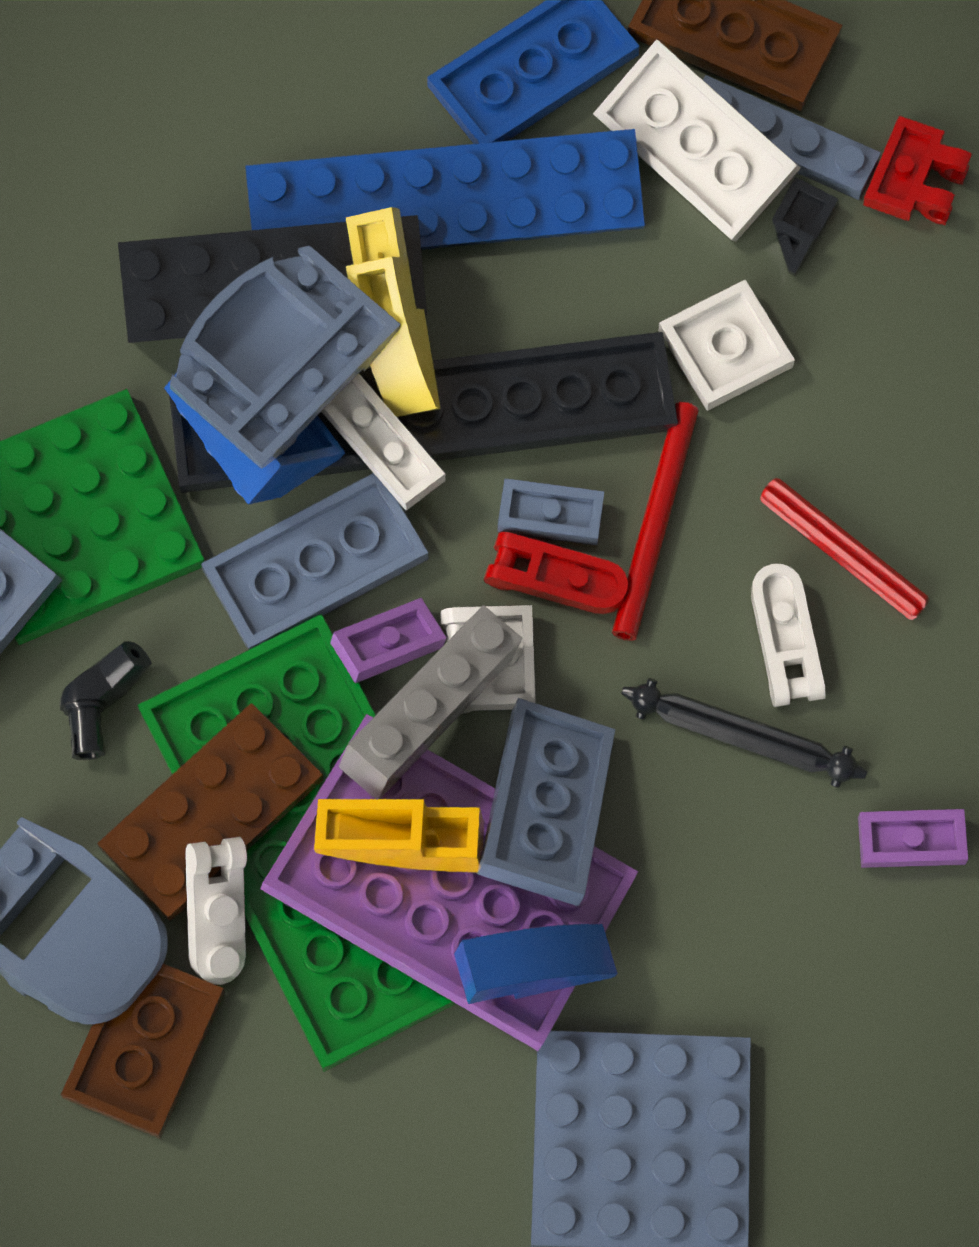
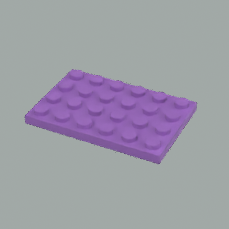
(423, 915)

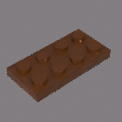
(750, 42)
(226, 790)

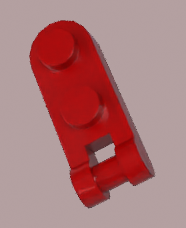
(557, 574)

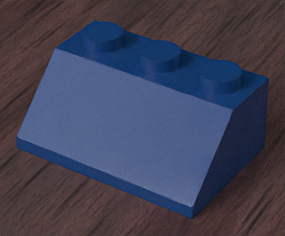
(308, 456)

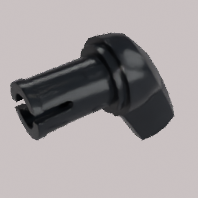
(97, 689)

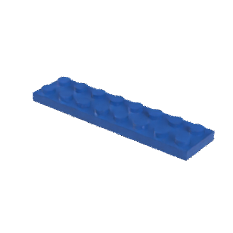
(465, 190)

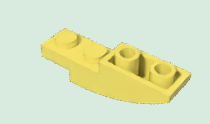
(382, 272)

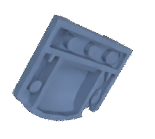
(278, 351)

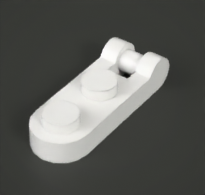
(786, 634)
(216, 909)

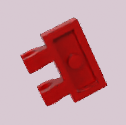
(904, 168)

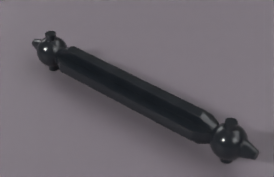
(744, 732)

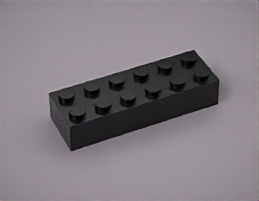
(177, 277)

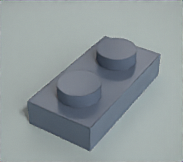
(550, 511)

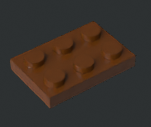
(144, 1056)

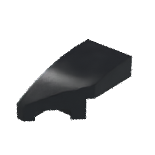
(801, 221)

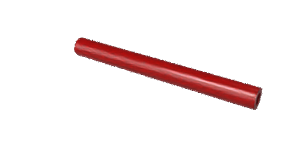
(655, 522)

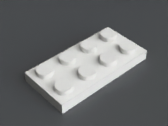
(697, 141)

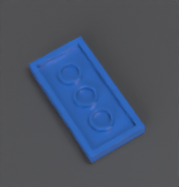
(532, 68)

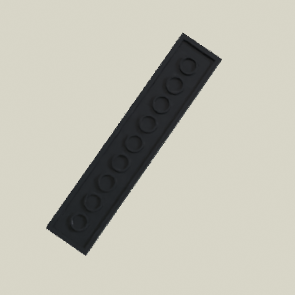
(505, 405)

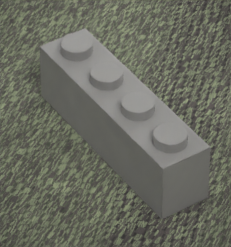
(430, 702)

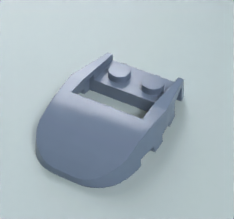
(97, 950)

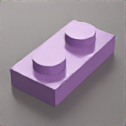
(388, 640)
(912, 838)

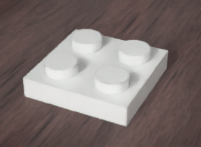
(726, 345)

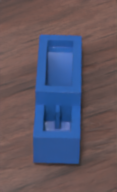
(533, 961)

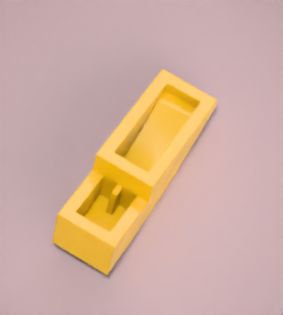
(400, 833)

